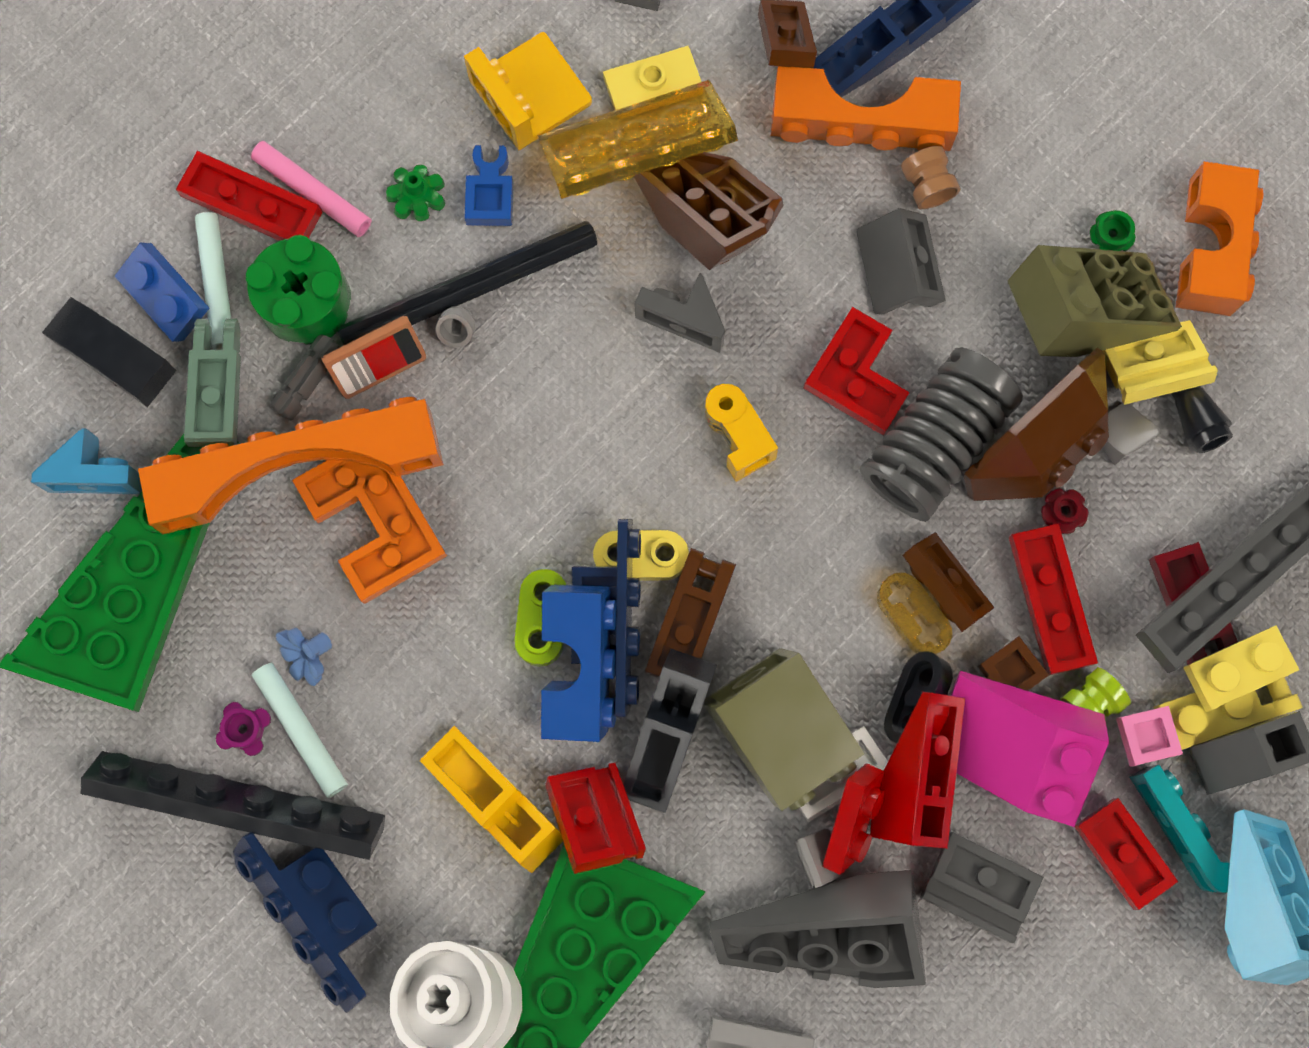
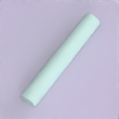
(213, 274)
(299, 730)

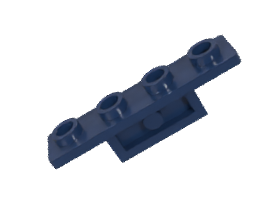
(627, 594)
(316, 911)

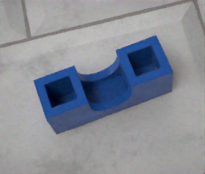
(583, 621)

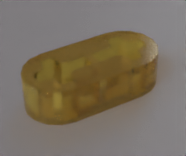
(923, 607)

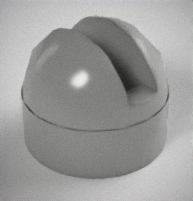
(445, 327)

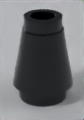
(1202, 419)

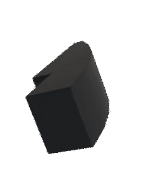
(110, 351)
(668, 729)

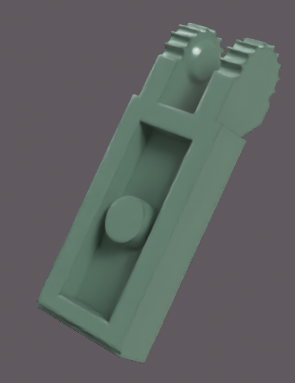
(213, 386)

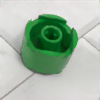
(285, 270)

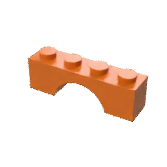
(811, 109)

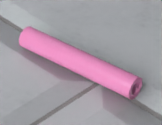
(311, 188)

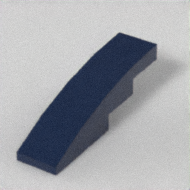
(886, 39)

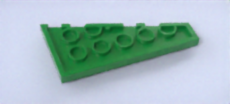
(113, 610)
(590, 946)

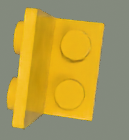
(528, 88)

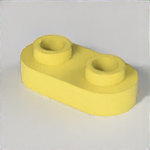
(648, 566)

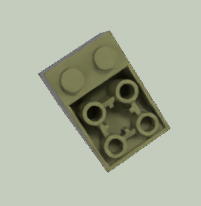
(1090, 299)

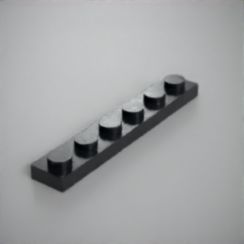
(233, 804)

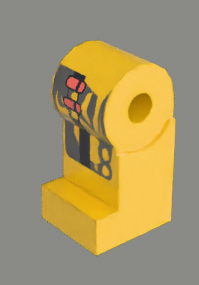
(735, 418)

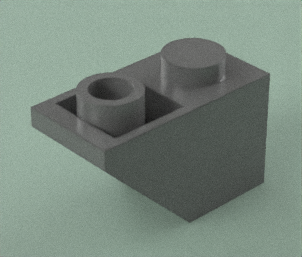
(1252, 753)

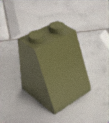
(784, 729)

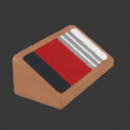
(374, 357)

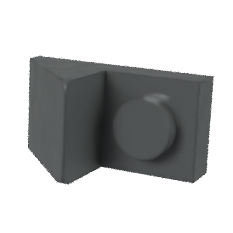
(693, 321)

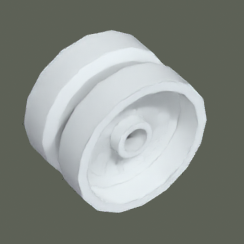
(455, 998)

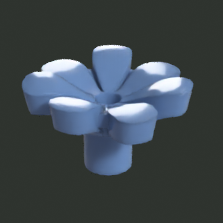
(304, 654)

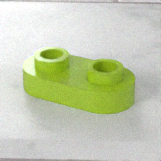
(530, 619)

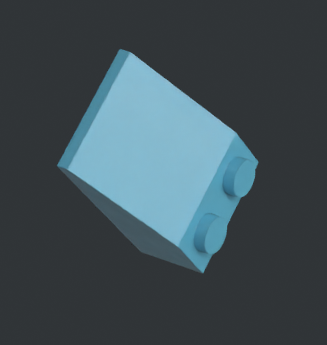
(1267, 902)

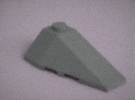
(845, 928)

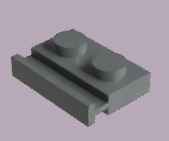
(982, 887)

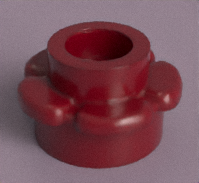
(1071, 499)

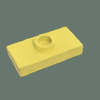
(651, 77)

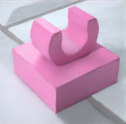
(1149, 736)

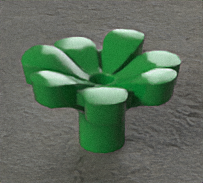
(415, 192)

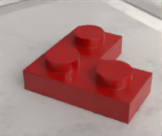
(845, 375)

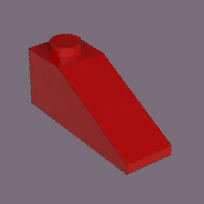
(922, 775)

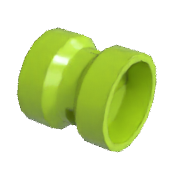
(1100, 694)

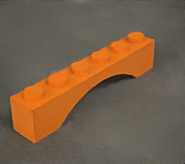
(196, 487)

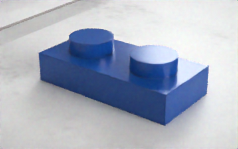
(161, 291)

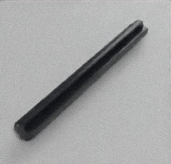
(476, 281)

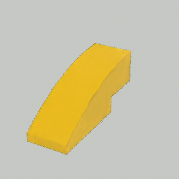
(492, 799)

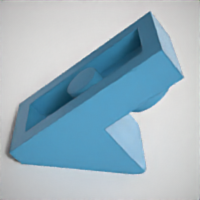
(78, 470)

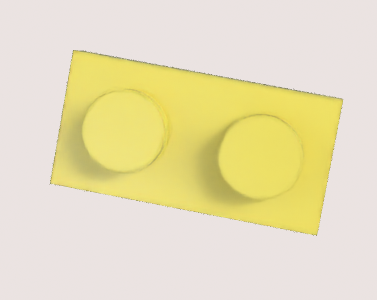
(1241, 668)

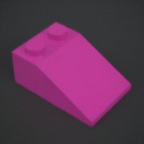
(1029, 747)

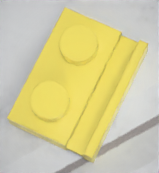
(1160, 365)

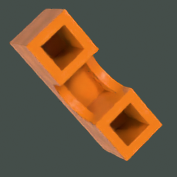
(1226, 202)

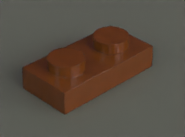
(787, 33)
(947, 581)

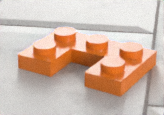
(405, 538)

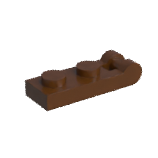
(691, 610)

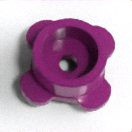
(229, 732)

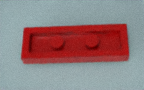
(247, 199)
(1053, 599)

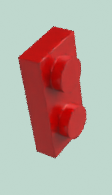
(858, 805)
(1126, 854)

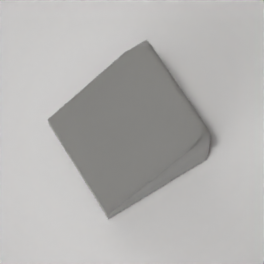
(1127, 432)
(812, 854)

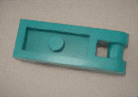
(1184, 830)

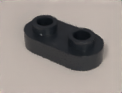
(920, 674)

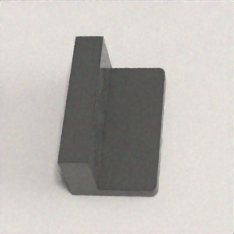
(900, 261)

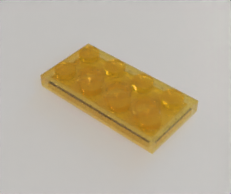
(637, 139)

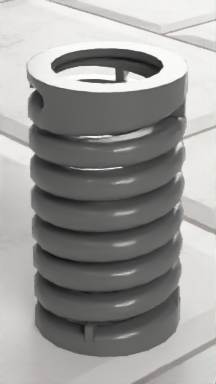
(941, 433)

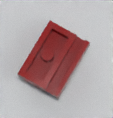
(594, 817)

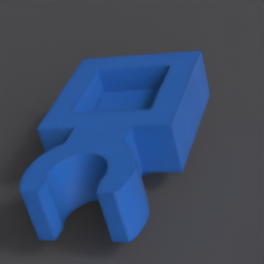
(489, 194)

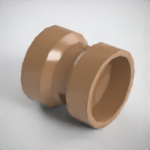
(930, 177)

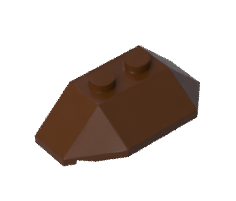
(710, 205)
(1048, 439)

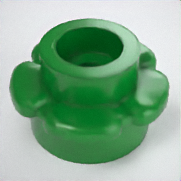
(1118, 222)

